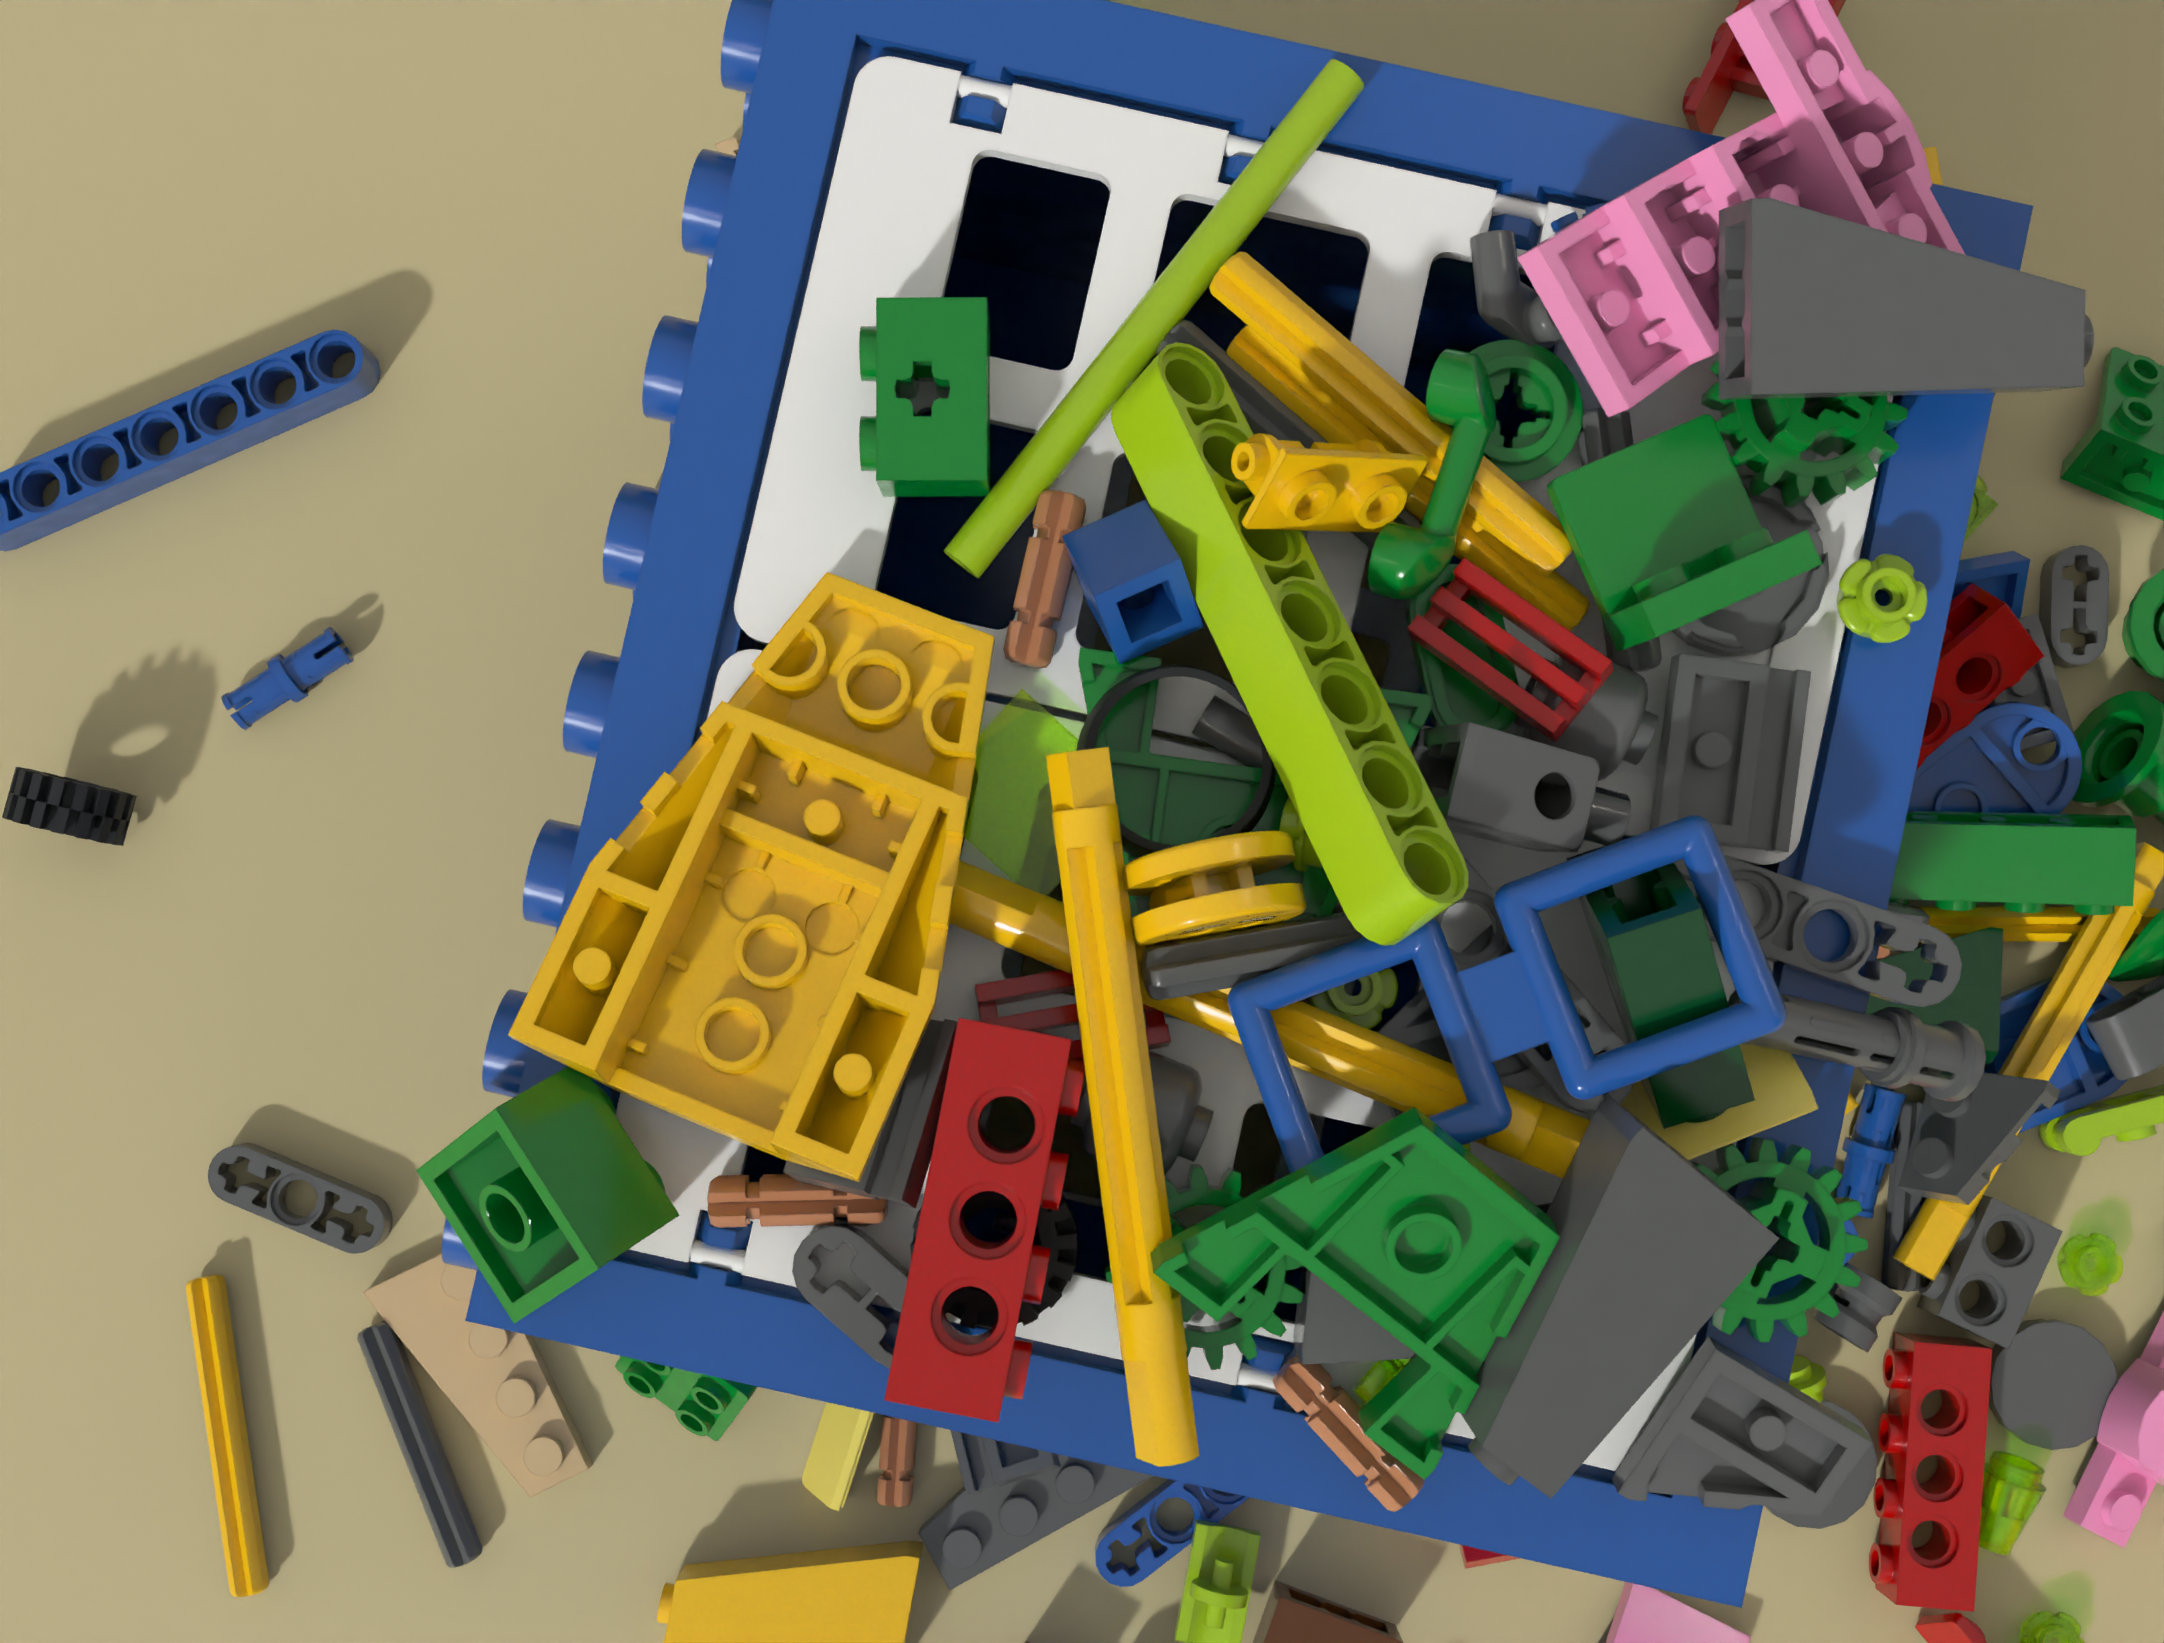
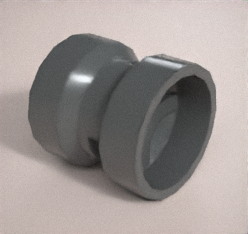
(1860, 1310)

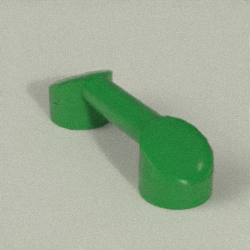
(1410, 557)

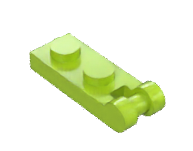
(2125, 1116)

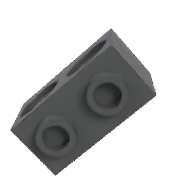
(2004, 1277)

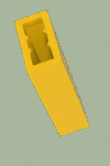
(796, 1597)

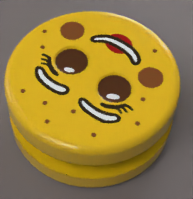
(1211, 887)

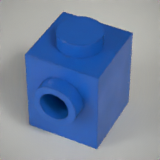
(1133, 581)

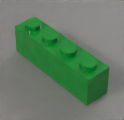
(2016, 860)

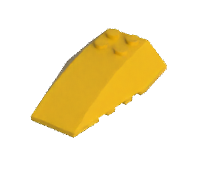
(783, 891)

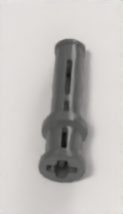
(1886, 1045)

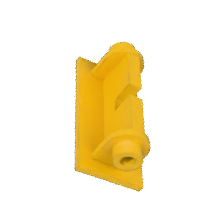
(1324, 486)

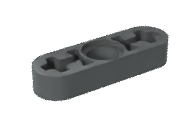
(264, 1165)

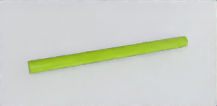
(1154, 317)

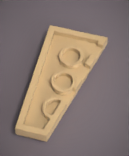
(485, 1372)

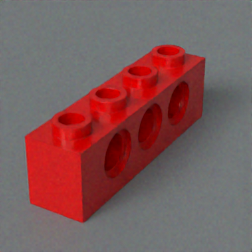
(1994, 657)
(931, 1359)
(1945, 1568)

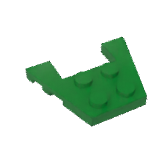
(1198, 799)
(1406, 1236)

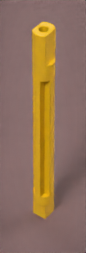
(1311, 1037)
(2043, 1045)
(1121, 1103)

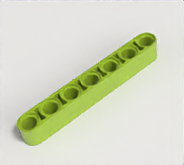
(1290, 655)

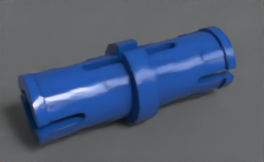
(287, 678)
(1870, 1146)

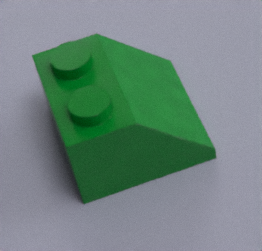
(547, 1190)

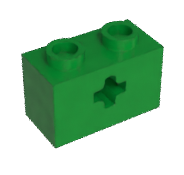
(938, 343)

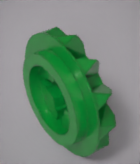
(1546, 390)

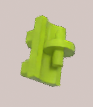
(1217, 1584)

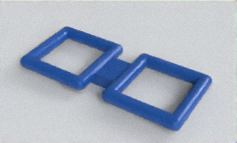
(1523, 994)

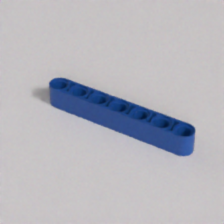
(199, 440)

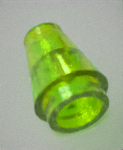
(2008, 1500)

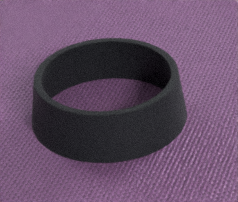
(1132, 842)

